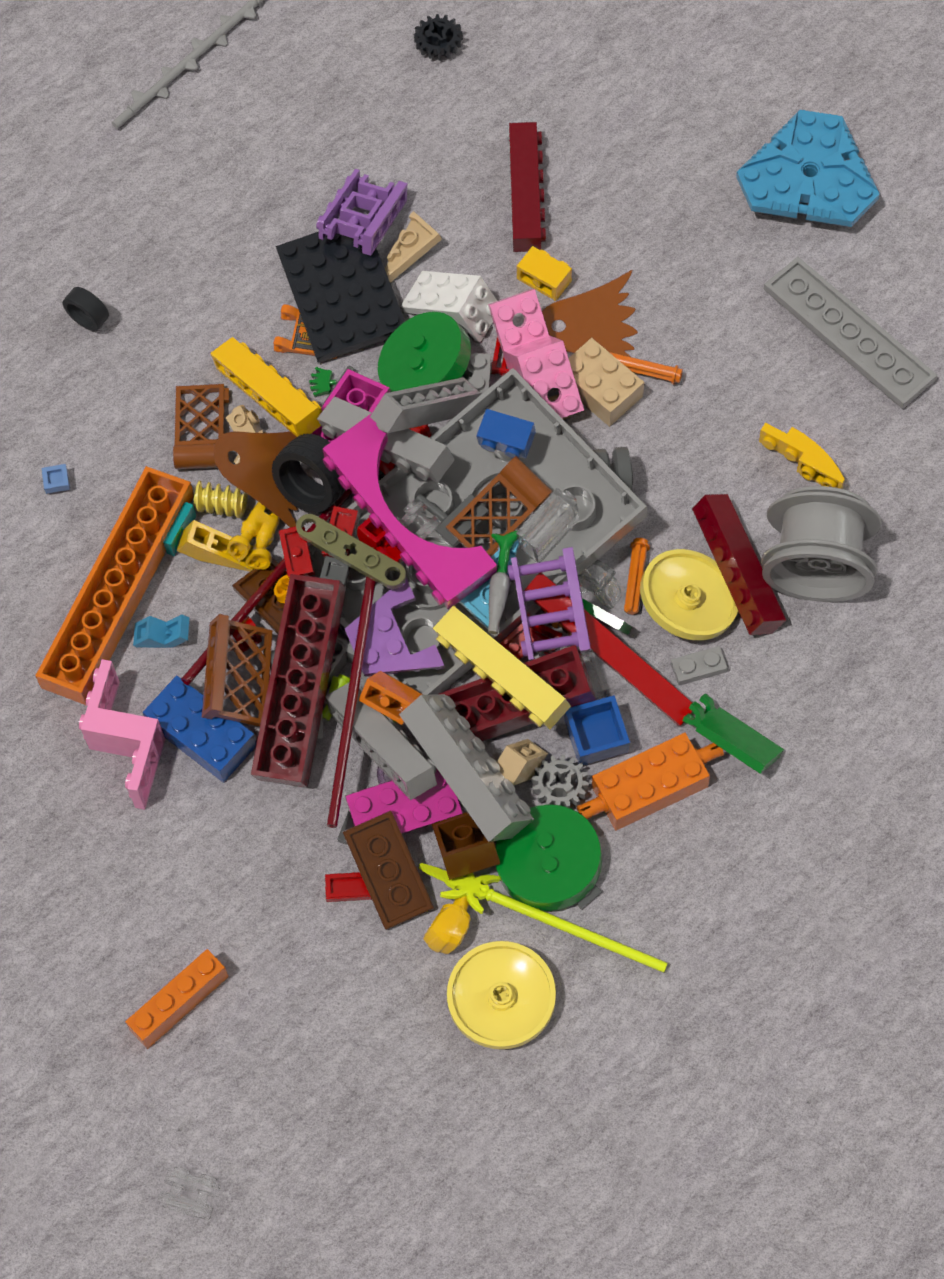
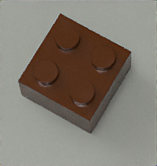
(464, 846)

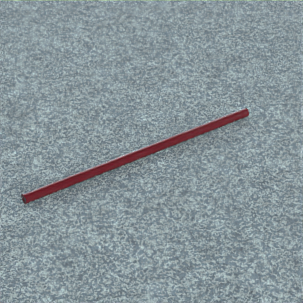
(257, 596)
(351, 703)

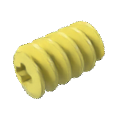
(220, 500)

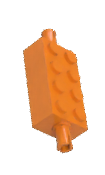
(650, 781)

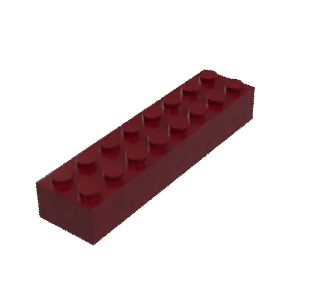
(298, 680)

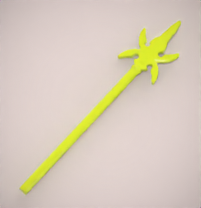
(471, 886)

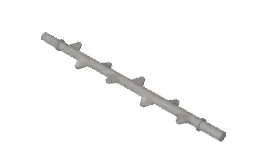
(189, 62)

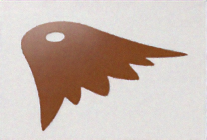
(594, 316)
(254, 470)

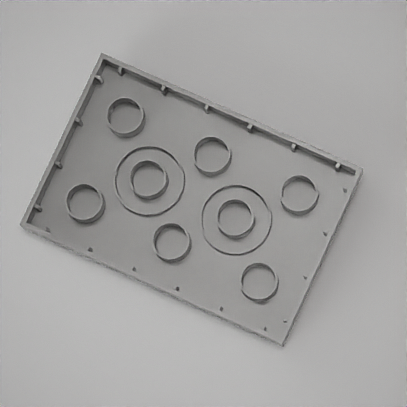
(556, 457)

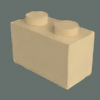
(520, 760)

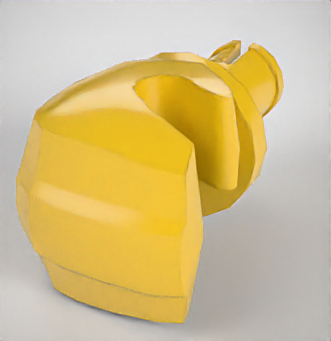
(449, 927)

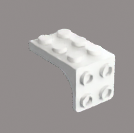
(457, 295)

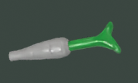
(500, 581)

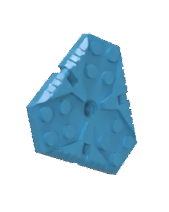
(810, 171)

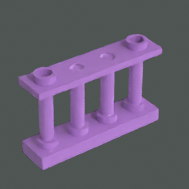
(569, 588)

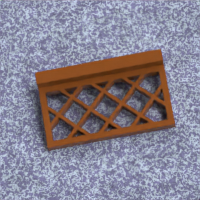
(216, 670)

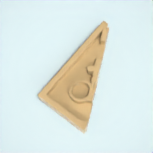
(411, 246)

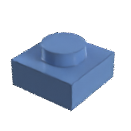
(55, 478)

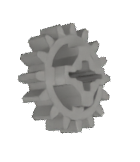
(562, 772)

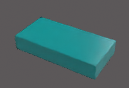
(183, 519)

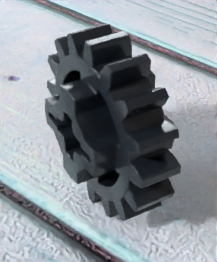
(438, 36)

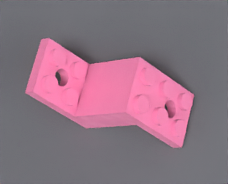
(534, 353)
(122, 733)

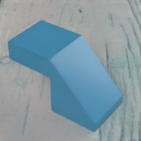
(160, 634)

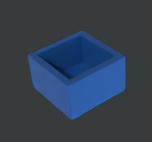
(597, 730)

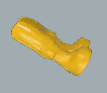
(263, 529)

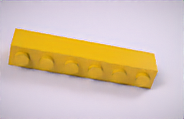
(267, 387)

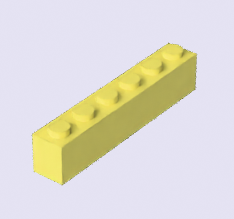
(501, 667)

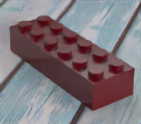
(495, 715)

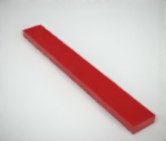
(619, 657)

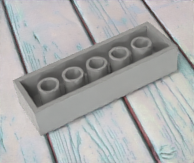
(467, 766)

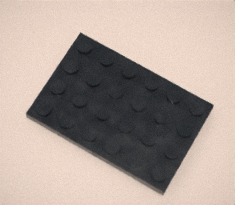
(339, 294)

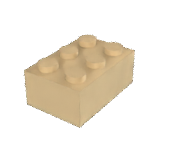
(604, 382)

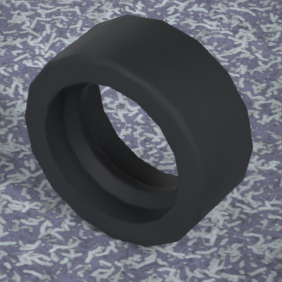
(85, 308)

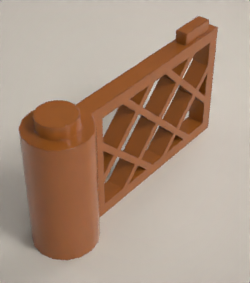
(199, 450)
(521, 484)

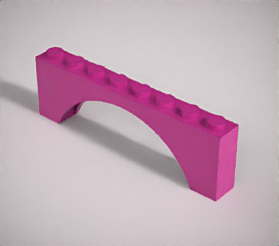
(447, 570)

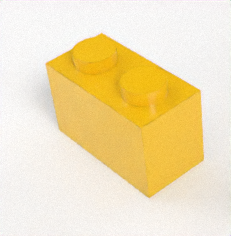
(544, 273)

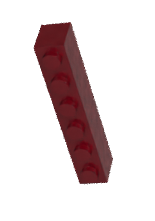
(525, 186)
(738, 564)

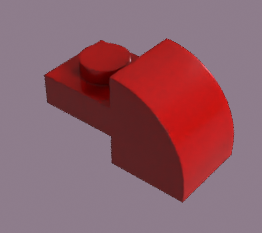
(375, 538)

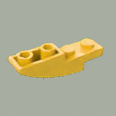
(811, 458)

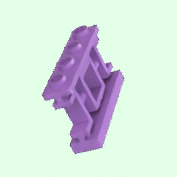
(354, 223)

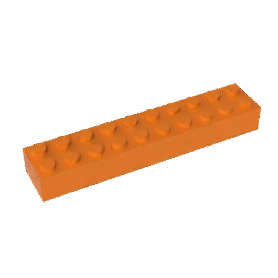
(114, 585)

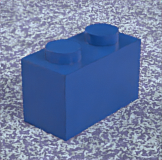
(505, 434)

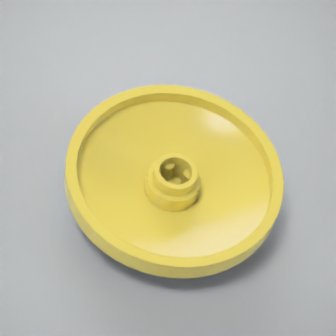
(687, 595)
(501, 995)

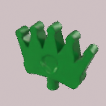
(322, 382)

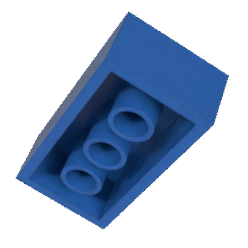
(213, 743)

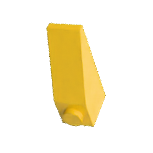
(209, 546)

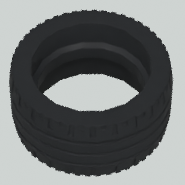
(296, 484)

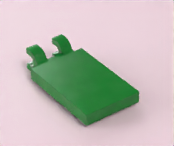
(733, 735)

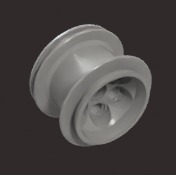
(821, 544)

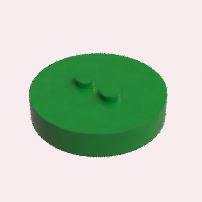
(424, 352)
(550, 859)

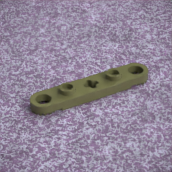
(366, 560)

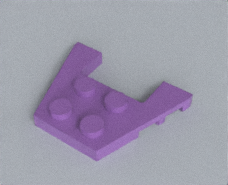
(385, 645)

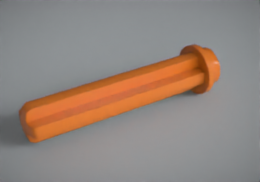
(651, 368)
(637, 565)

